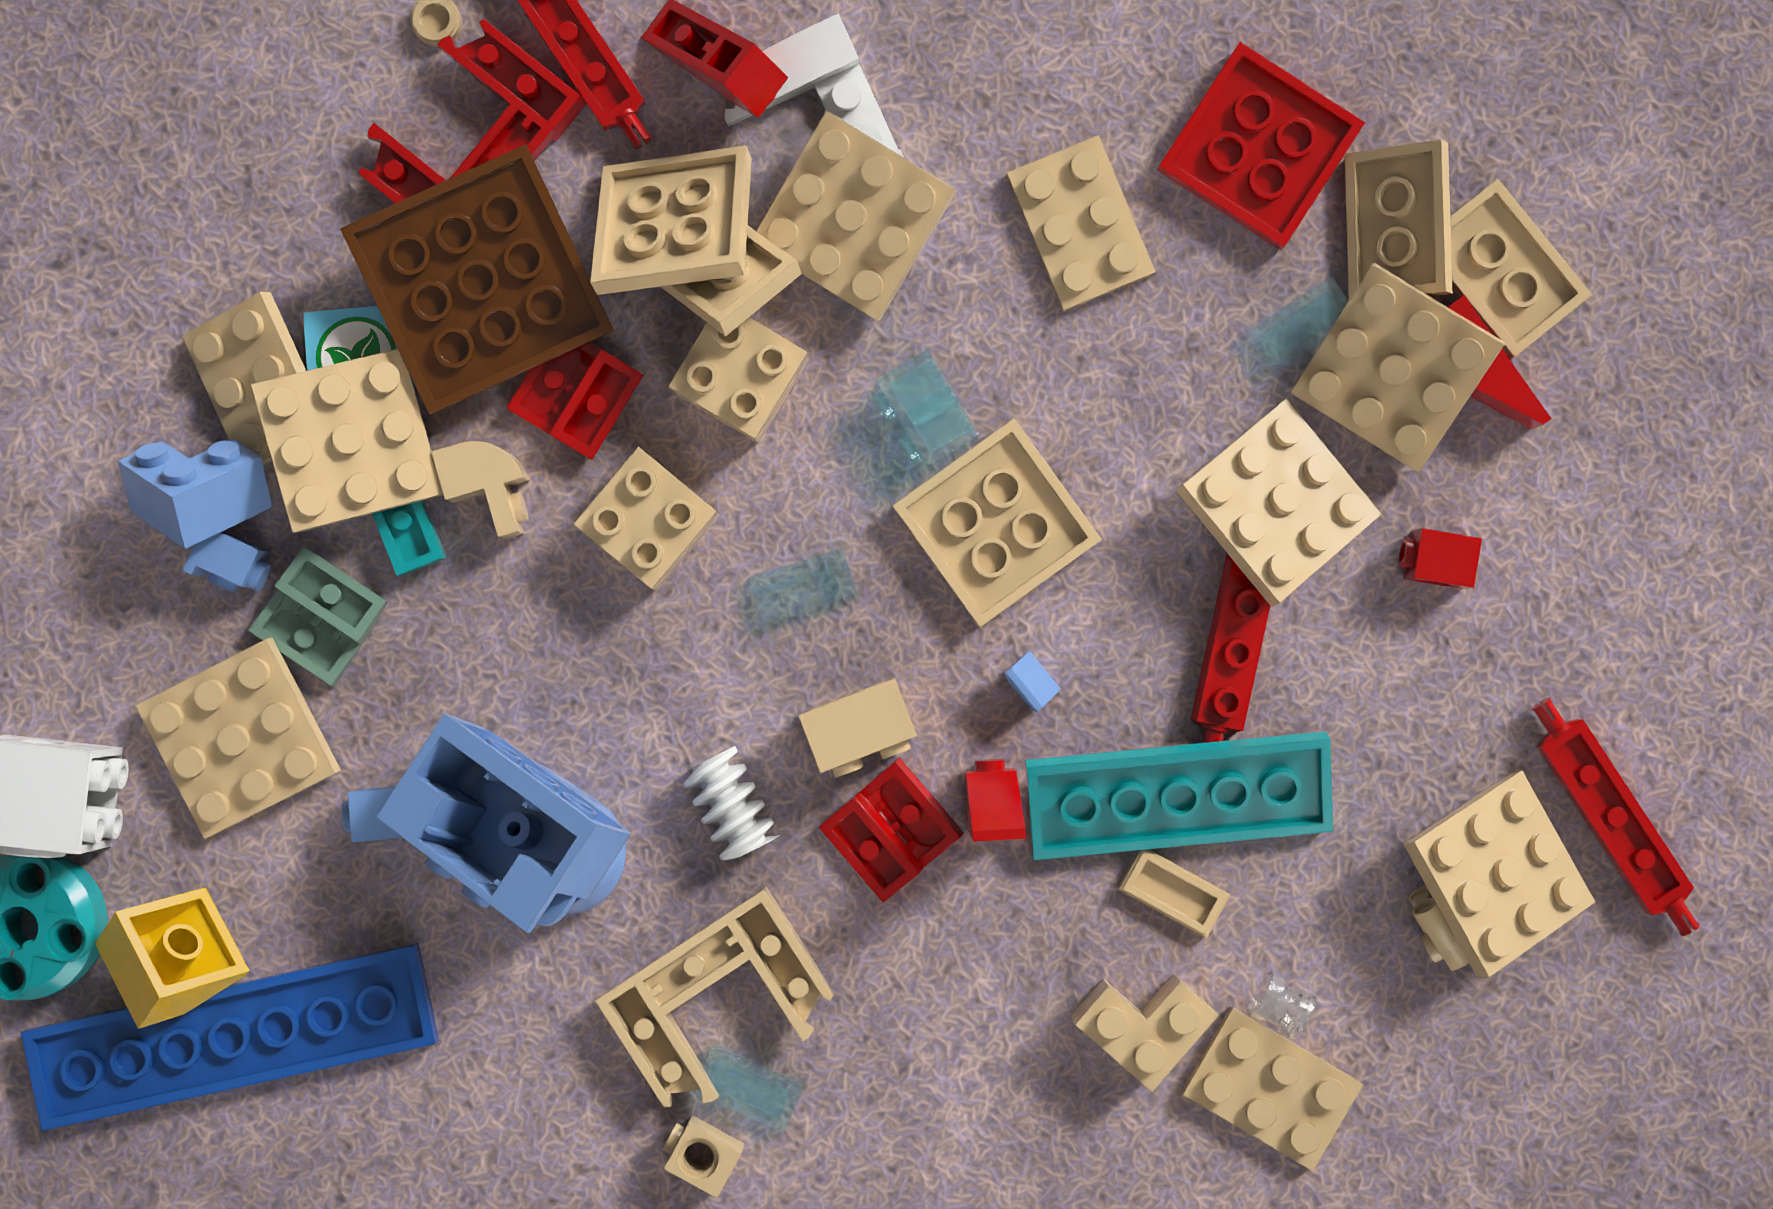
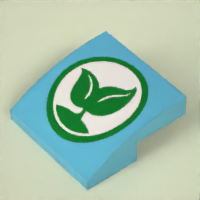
(345, 335)

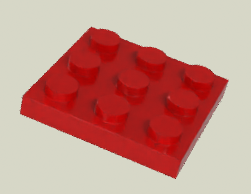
(1260, 146)

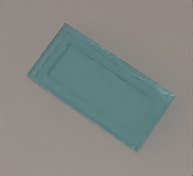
(1299, 325)
(802, 586)
(752, 1088)

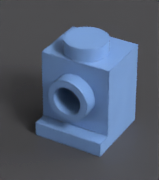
(230, 562)

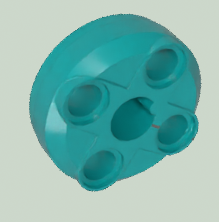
(65, 900)

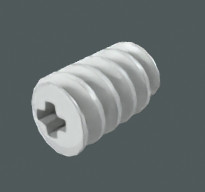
(729, 805)

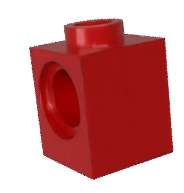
(1440, 558)

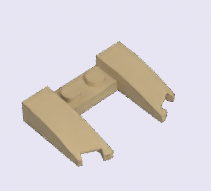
(643, 1002)

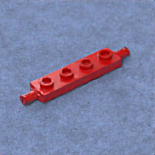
(589, 64)
(1230, 655)
(1615, 817)

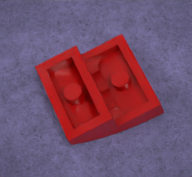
(576, 397)
(873, 843)

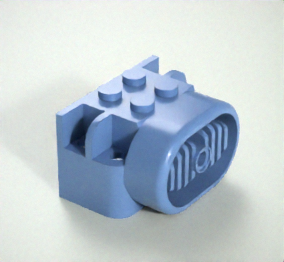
(506, 826)

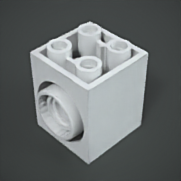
(58, 796)

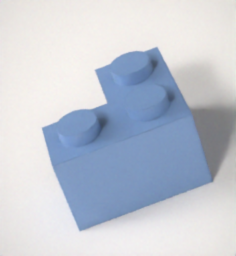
(195, 494)

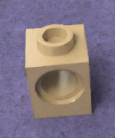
(709, 1176)

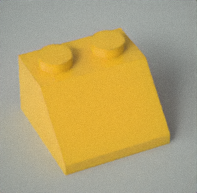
(170, 956)

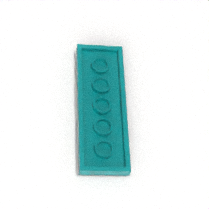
(1180, 795)

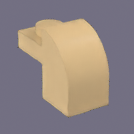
(481, 469)

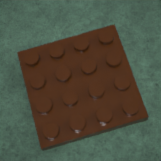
(477, 279)

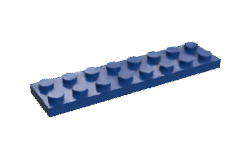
(233, 1039)

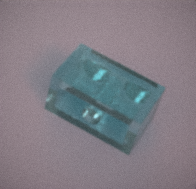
(925, 410)

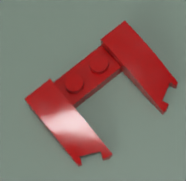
(537, 113)

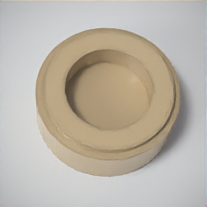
(435, 20)

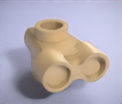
(1438, 936)

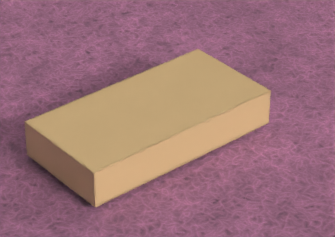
(1174, 892)

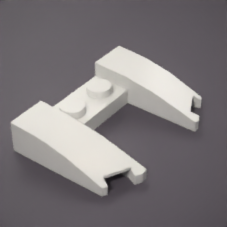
(826, 61)

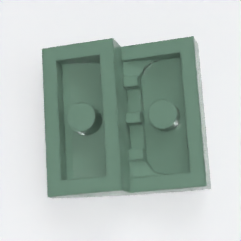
(319, 616)

